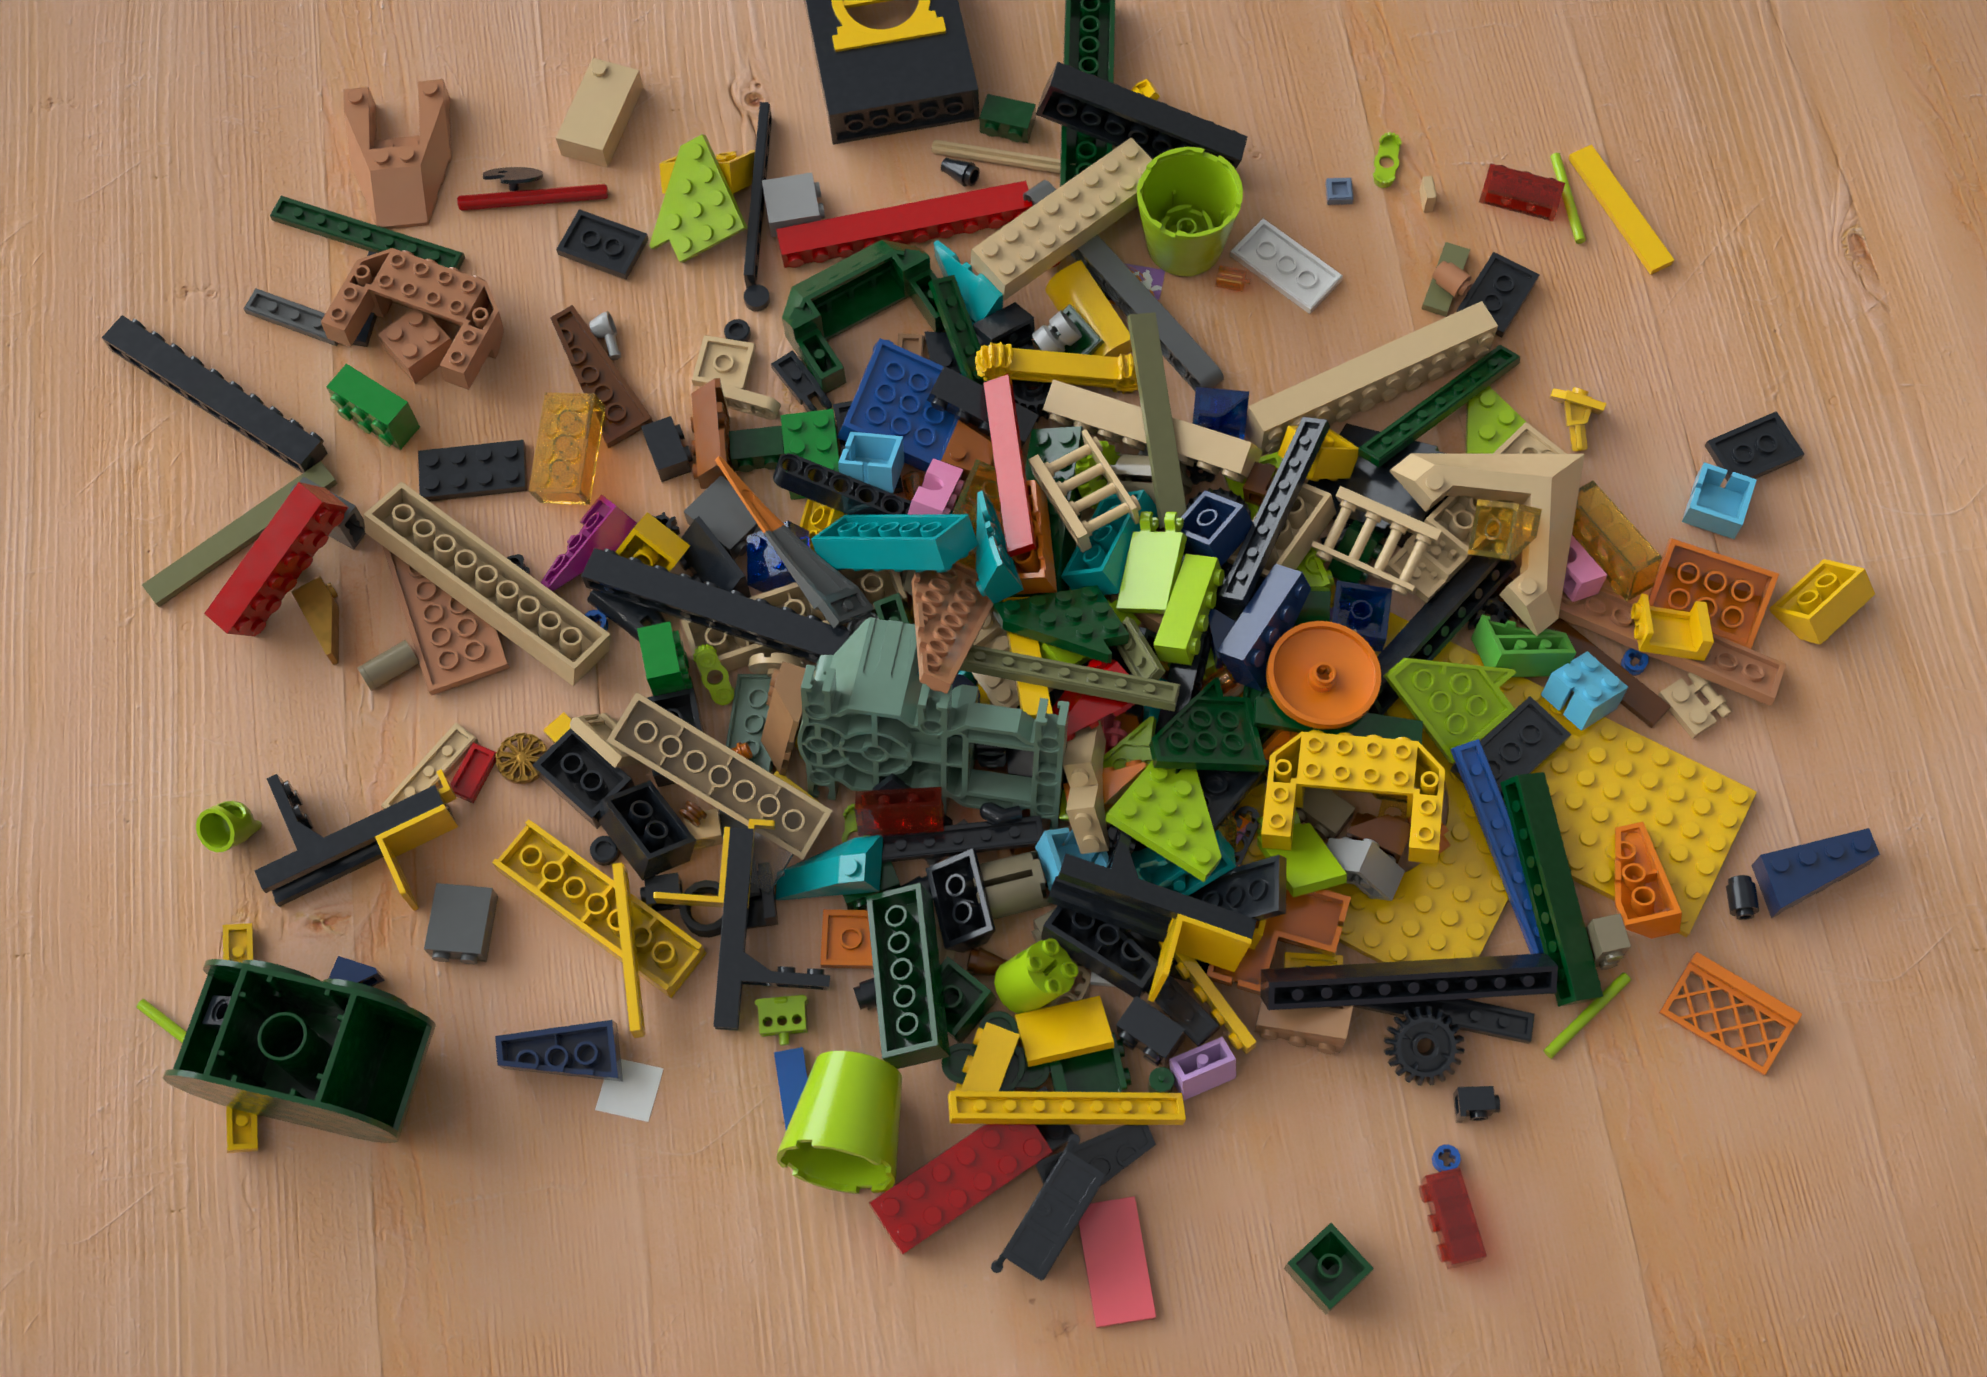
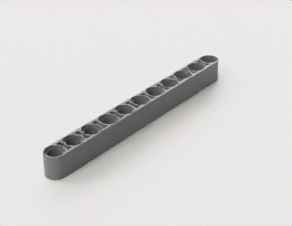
(1135, 298)

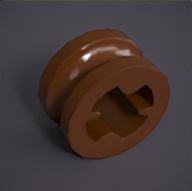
(693, 813)

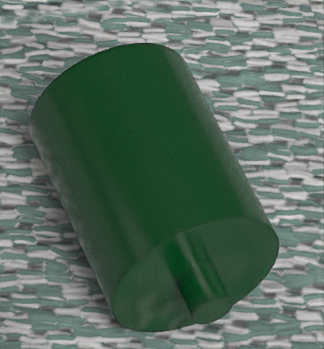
(1160, 1081)

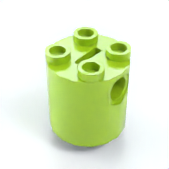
(1035, 976)

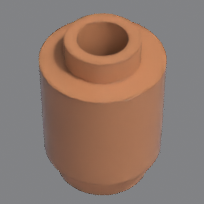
(1452, 279)

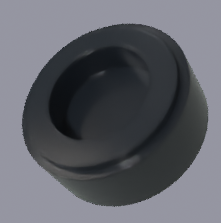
(756, 297)
(737, 330)
(604, 851)

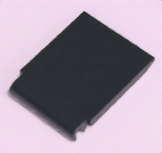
(1376, 482)

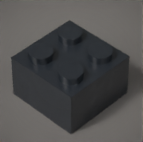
(1150, 1032)

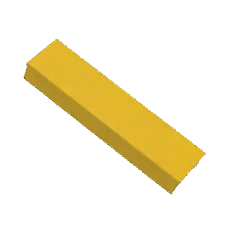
(588, 903)

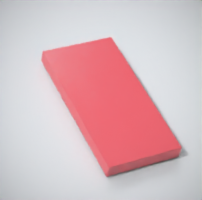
(1116, 1263)

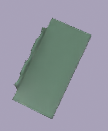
(749, 716)

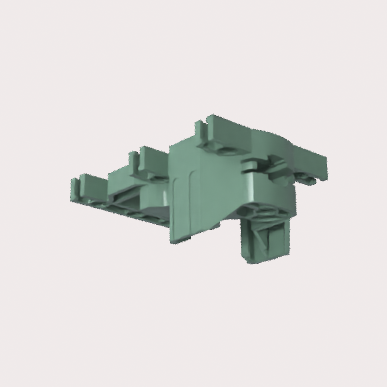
(876, 719)

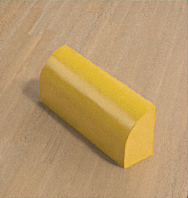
(1078, 288)

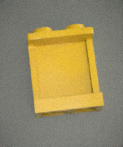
(1672, 631)

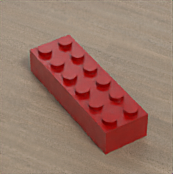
(276, 560)
(957, 1181)

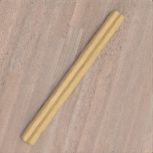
(996, 156)

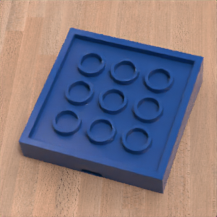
(896, 404)

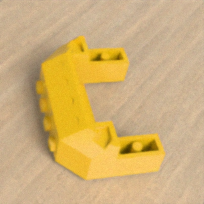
(1356, 765)

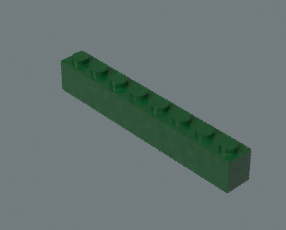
(1551, 887)

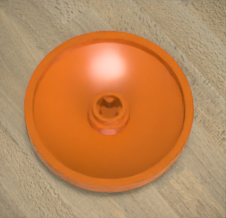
(1323, 675)

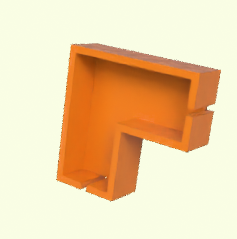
(1308, 923)

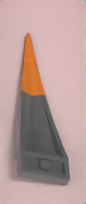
(819, 581)

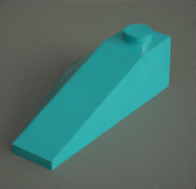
(977, 291)
(993, 564)
(837, 871)

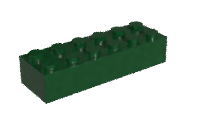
(907, 976)

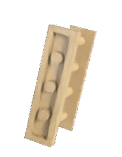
(1070, 510)
(1399, 524)

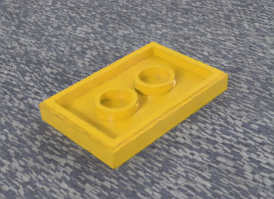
(1064, 1031)

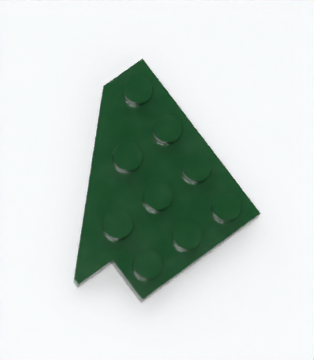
(1067, 619)
(1210, 735)

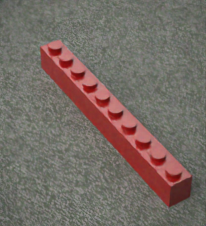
(902, 224)

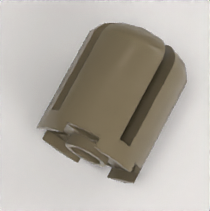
(1134, 472)
(1014, 885)

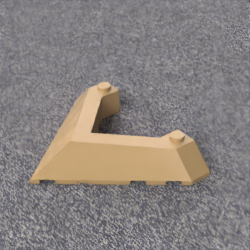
(1526, 479)

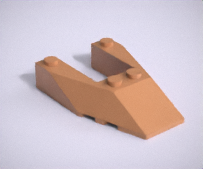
(400, 173)

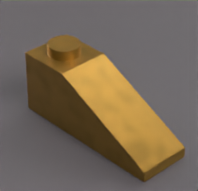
(322, 614)

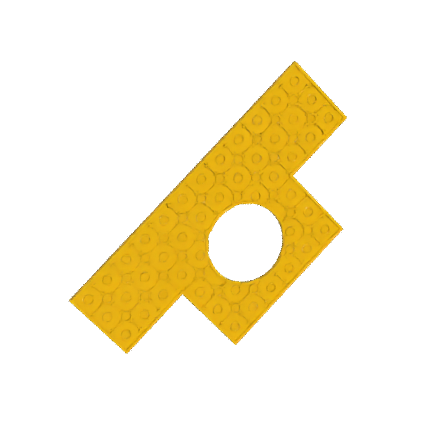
(1595, 784)

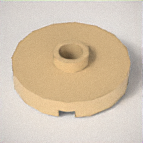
(765, 665)

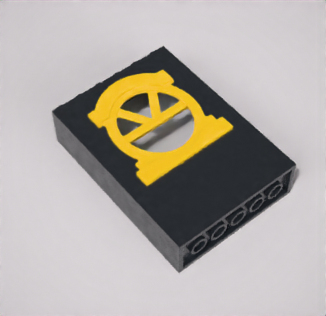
(893, 76)

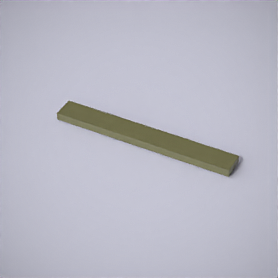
(1156, 415)
(227, 541)
(1072, 677)

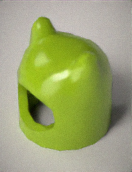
(226, 826)

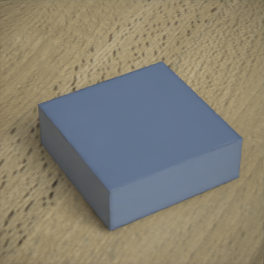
(1339, 191)

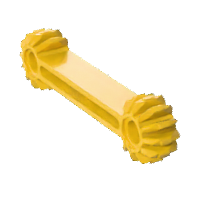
(1045, 366)

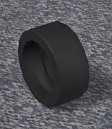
(701, 930)

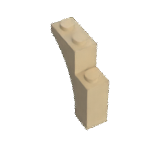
(1085, 802)

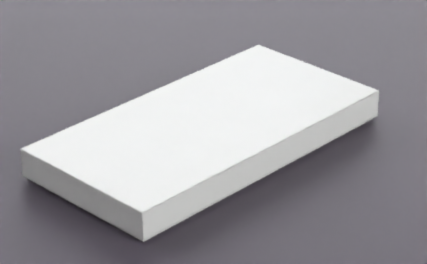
(1286, 266)

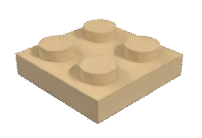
(724, 360)

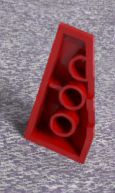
(1088, 709)

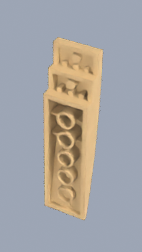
(1456, 521)

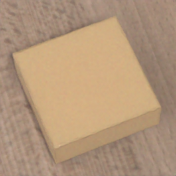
(1427, 194)

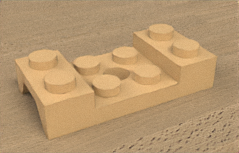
(999, 690)

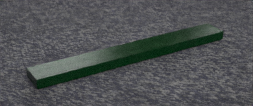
(359, 233)
(1438, 406)

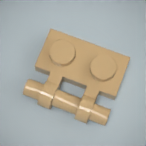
(1688, 708)

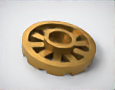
(520, 759)

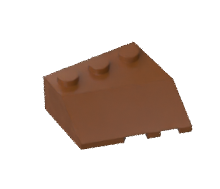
(711, 432)
(968, 445)

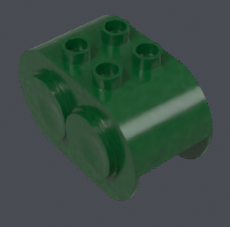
(305, 1050)

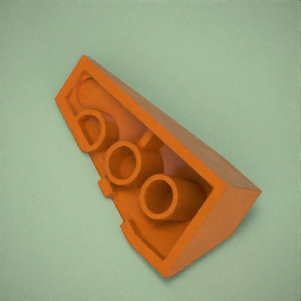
(1642, 886)

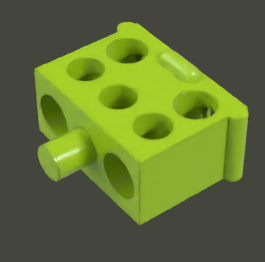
(782, 1008)

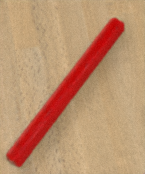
(532, 197)

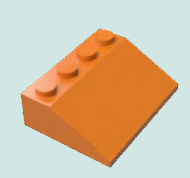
(1732, 588)

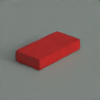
(473, 772)

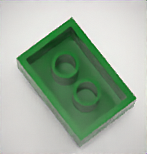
(372, 407)
(811, 437)
(664, 659)

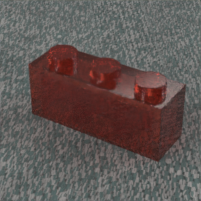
(1522, 192)
(899, 811)
(1452, 1218)

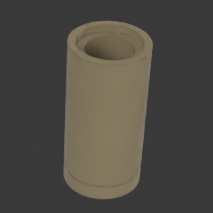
(388, 665)

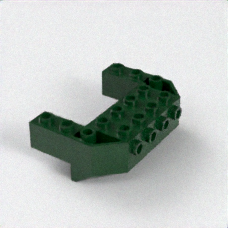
(851, 294)

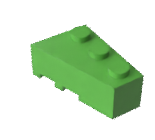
(1520, 649)

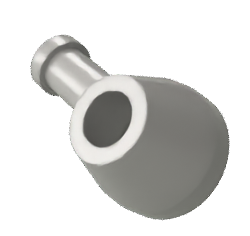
(604, 327)

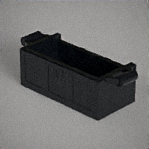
(1052, 1214)

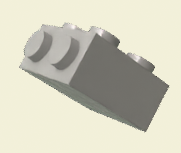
(792, 201)

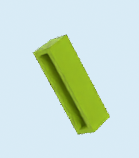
(1188, 609)

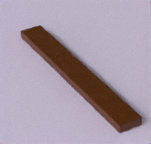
(1638, 697)

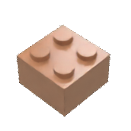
(416, 343)

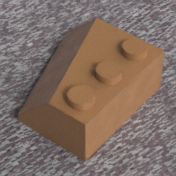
(783, 714)

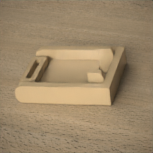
(595, 731)

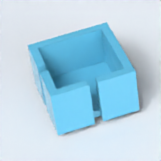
(873, 459)
(1716, 507)
(1594, 689)
(1052, 852)

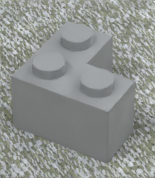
(1367, 866)

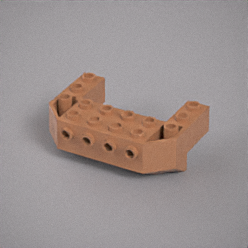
(427, 286)

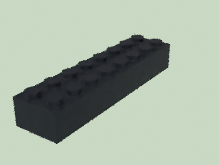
(1117, 114)

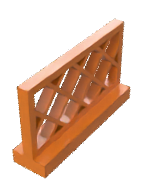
(1745, 993)

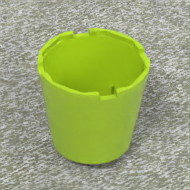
(1188, 209)
(846, 1124)

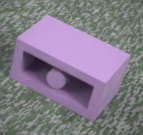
(1203, 1068)

